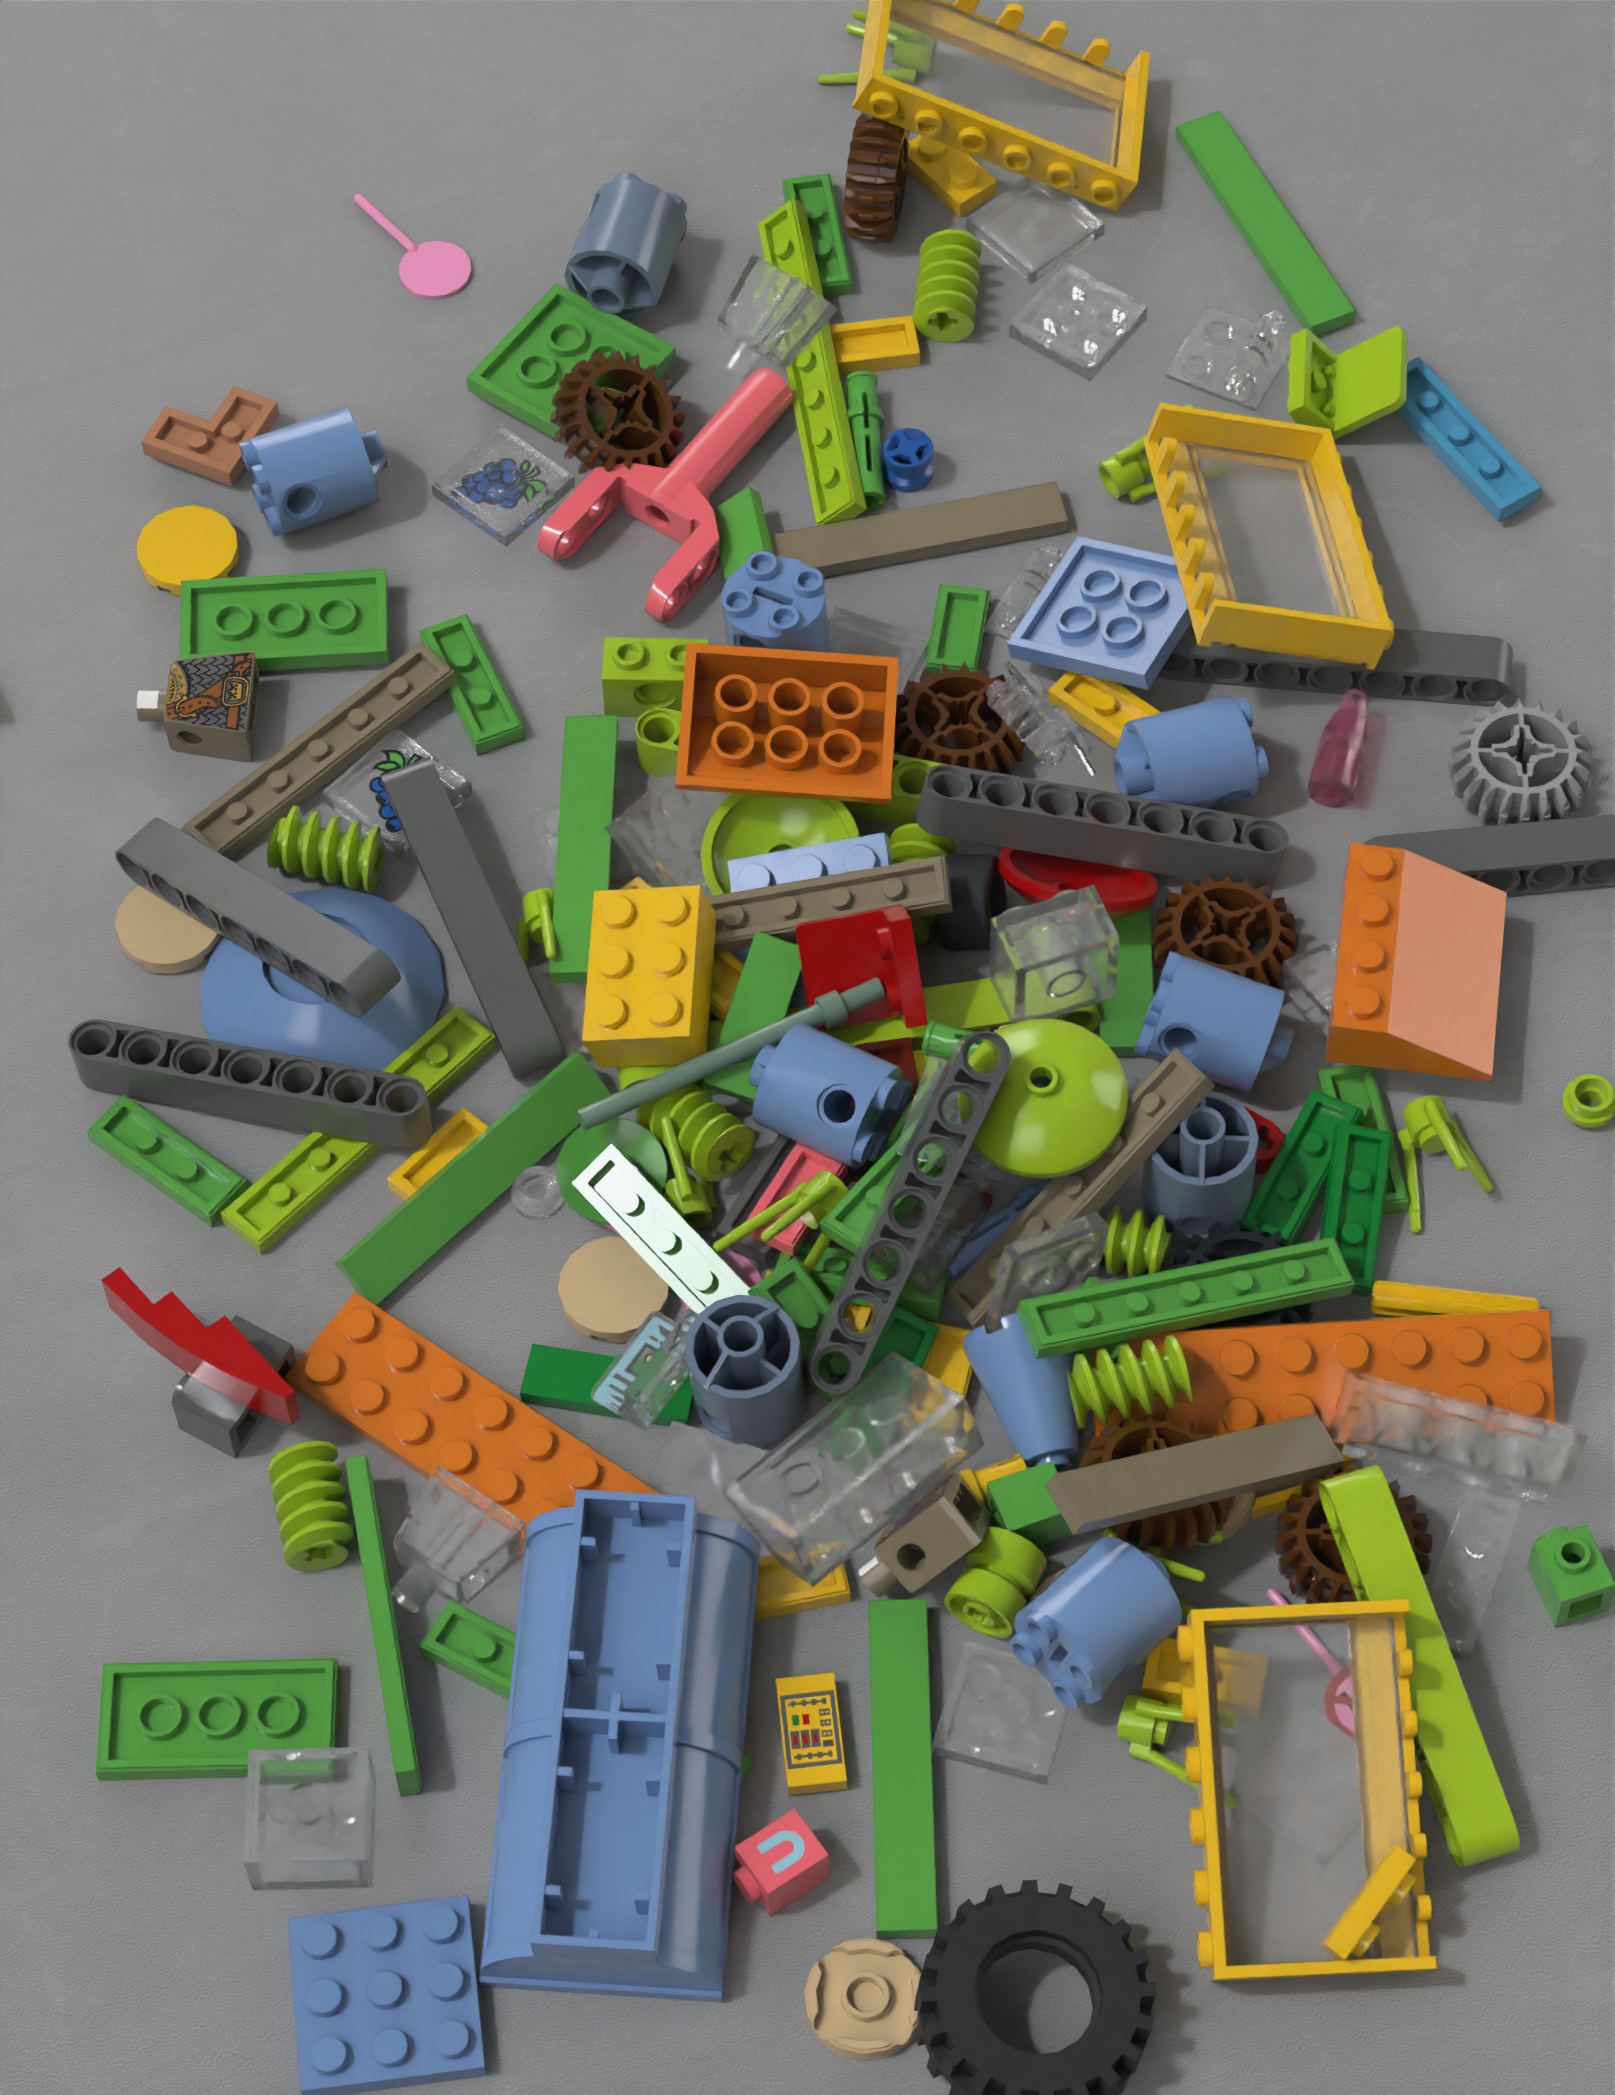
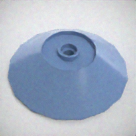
(267, 1010)

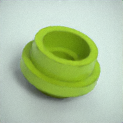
(1589, 1088)

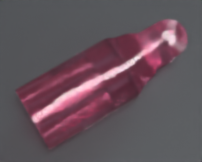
(1340, 753)

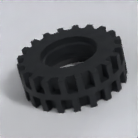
(983, 1933)

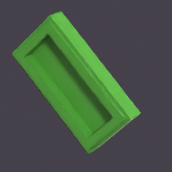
(958, 628)

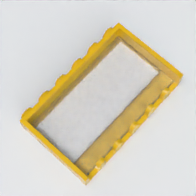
(1006, 94)
(1266, 536)
(1301, 1784)

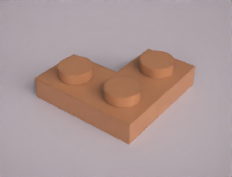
(211, 445)

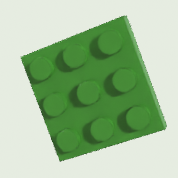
(547, 344)

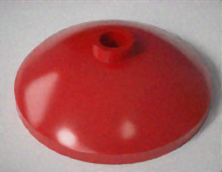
(1042, 876)

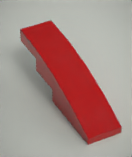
(211, 1355)

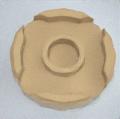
(161, 935)
(610, 1289)
(863, 1999)

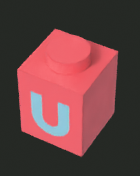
(780, 1863)

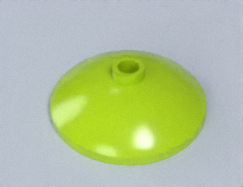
(767, 824)
(1055, 1126)

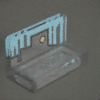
(646, 1370)

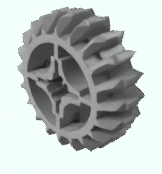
(1548, 751)

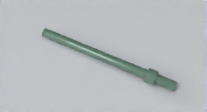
(828, 1011)

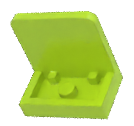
(1349, 386)

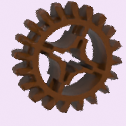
(875, 179)
(583, 401)
(957, 712)
(1229, 924)
(1170, 1528)
(1307, 1549)

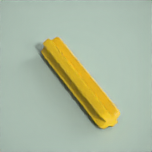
(1425, 1300)

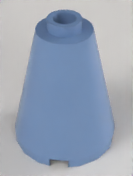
(1026, 1393)

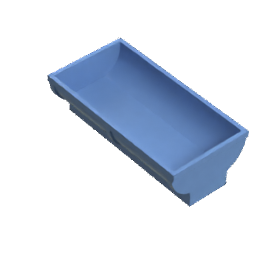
(623, 1751)

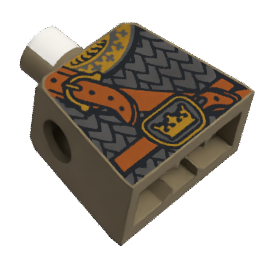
(208, 706)
(942, 1523)

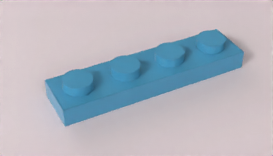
(1465, 444)

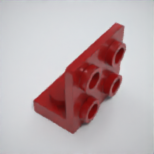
(857, 948)

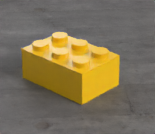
(649, 976)

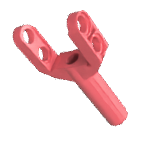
(674, 497)

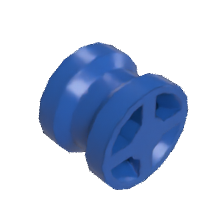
(917, 451)

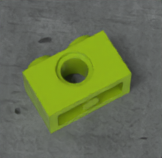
(643, 674)

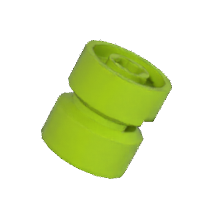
(995, 1583)

